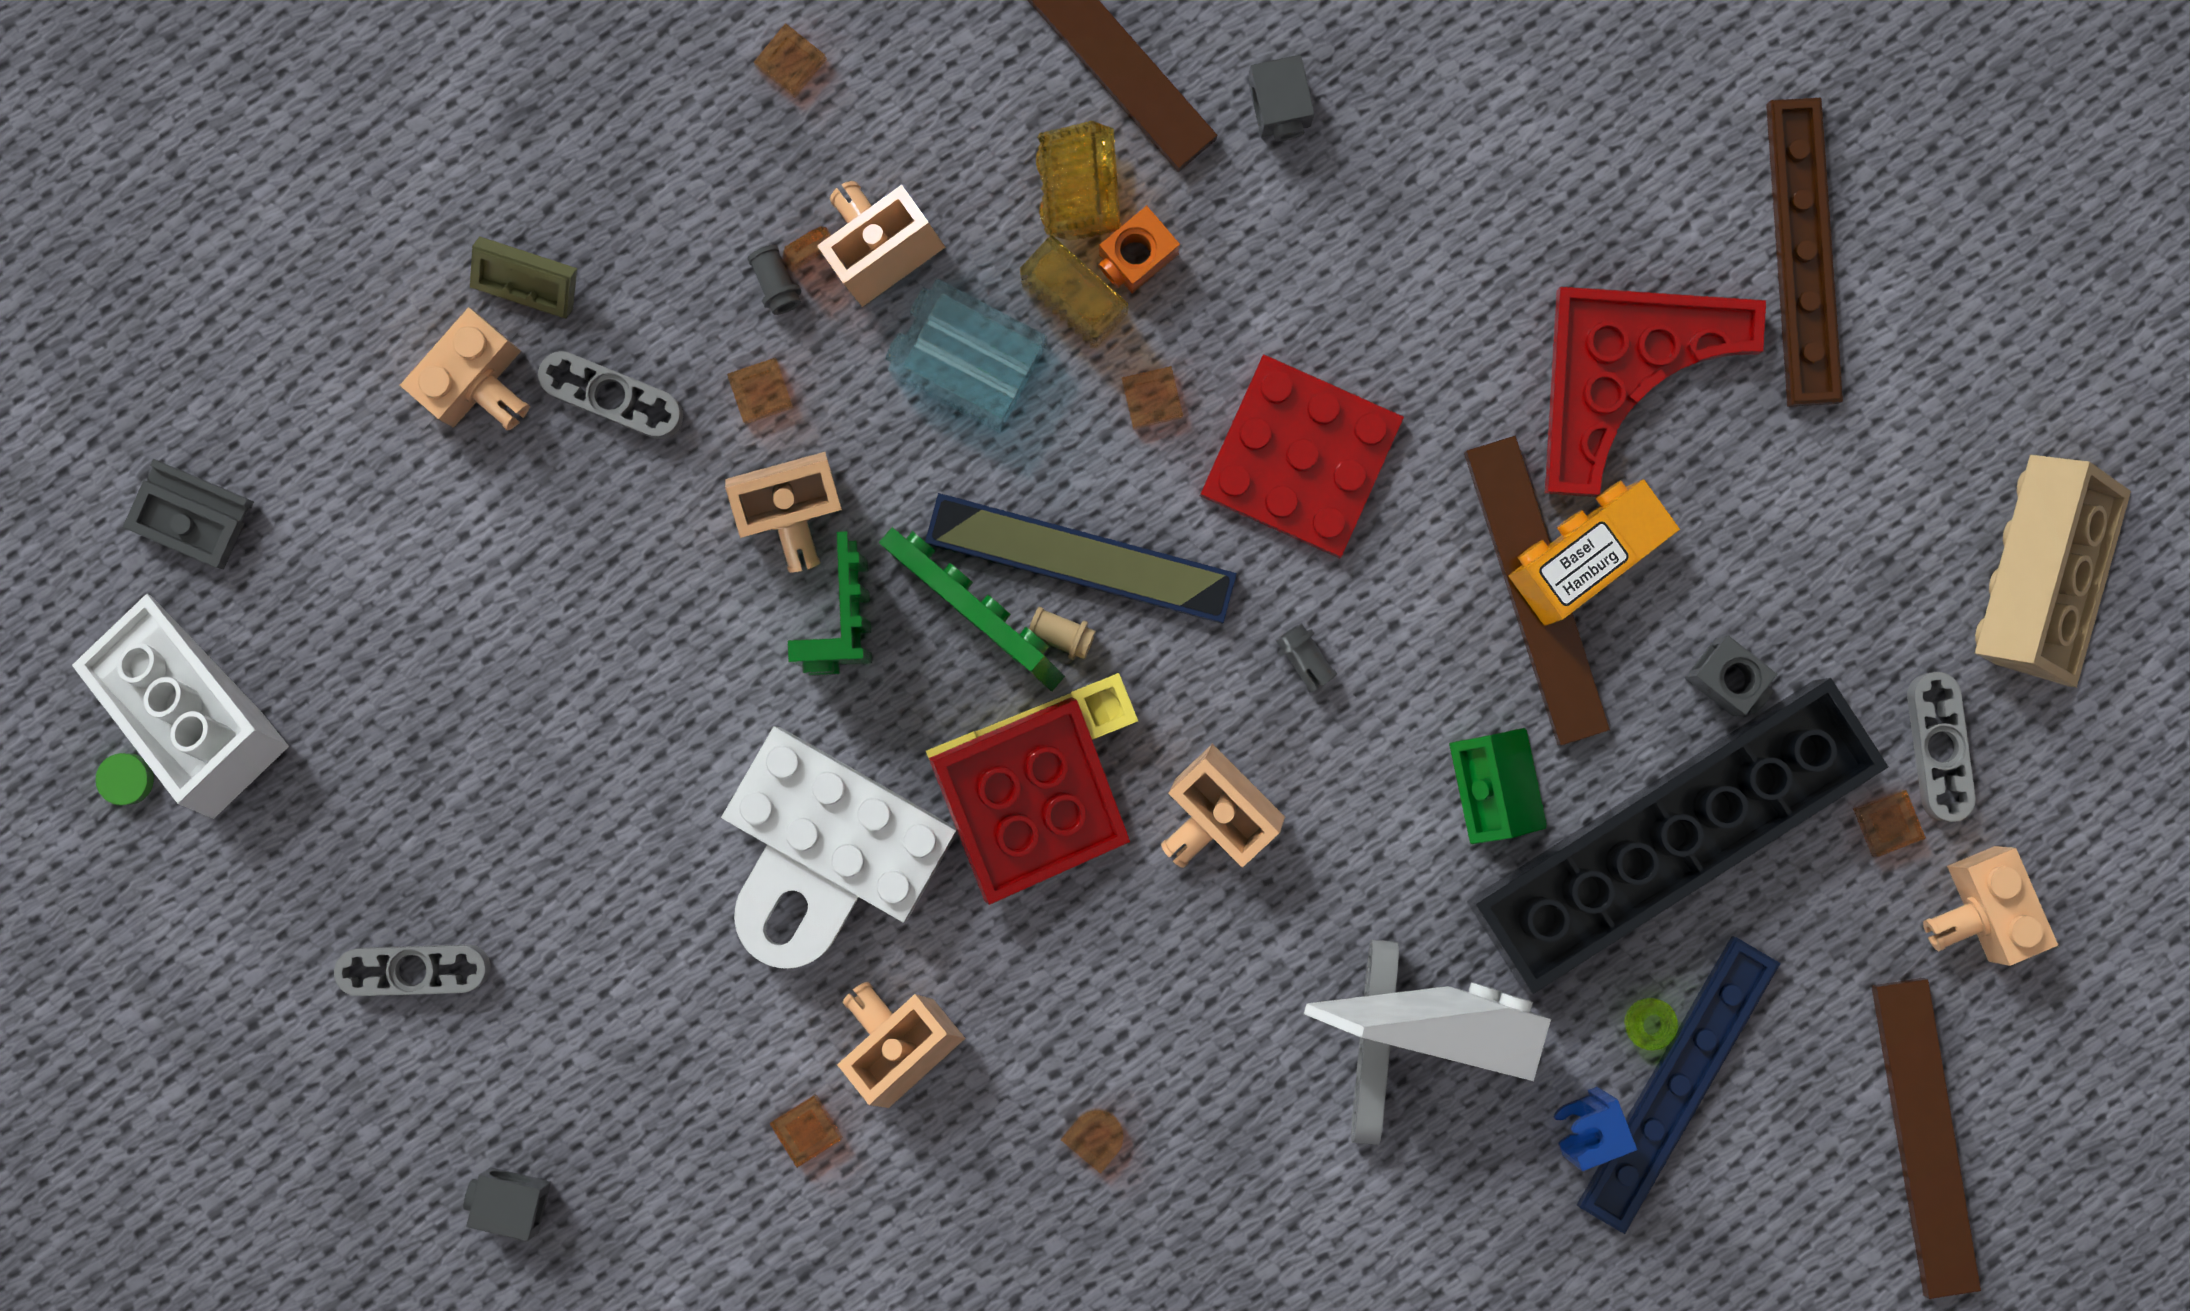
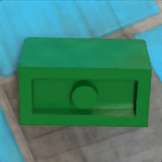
(1498, 786)

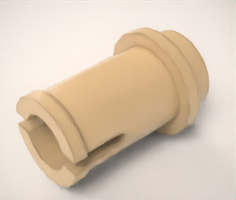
(1063, 633)

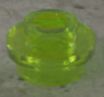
(1635, 1020)

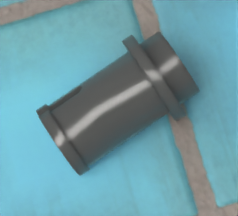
(774, 280)
(1305, 657)

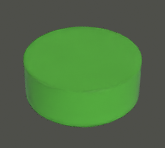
(124, 779)

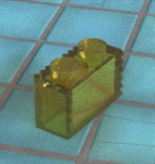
(1078, 181)
(1073, 291)

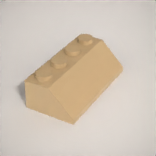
(2052, 569)

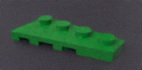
(984, 615)

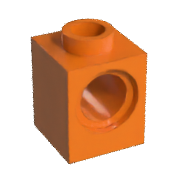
(1143, 229)

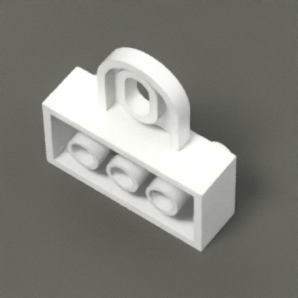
(831, 841)

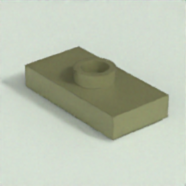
(522, 277)

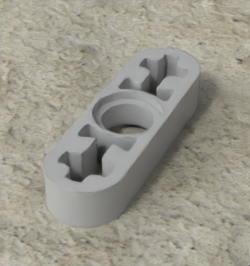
(581, 367)
(1960, 758)
(375, 958)

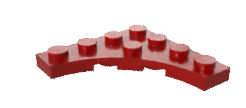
(1613, 352)

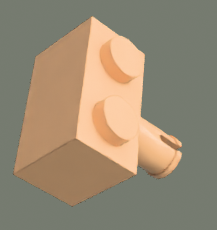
(878, 241)
(465, 371)
(785, 500)
(1222, 809)
(1996, 907)
(899, 1046)

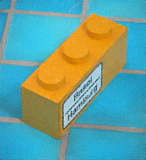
(1592, 550)

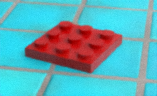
(1301, 456)
(1029, 800)

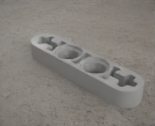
(1374, 1055)

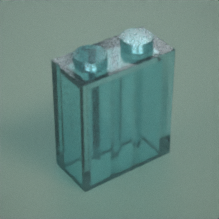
(966, 354)

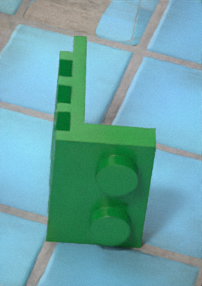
(825, 655)

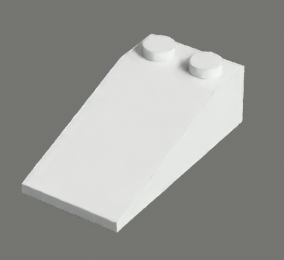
(179, 709)
(1447, 1025)

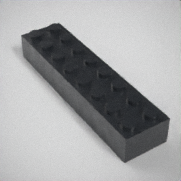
(1677, 834)

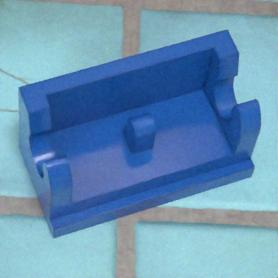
(1600, 1130)

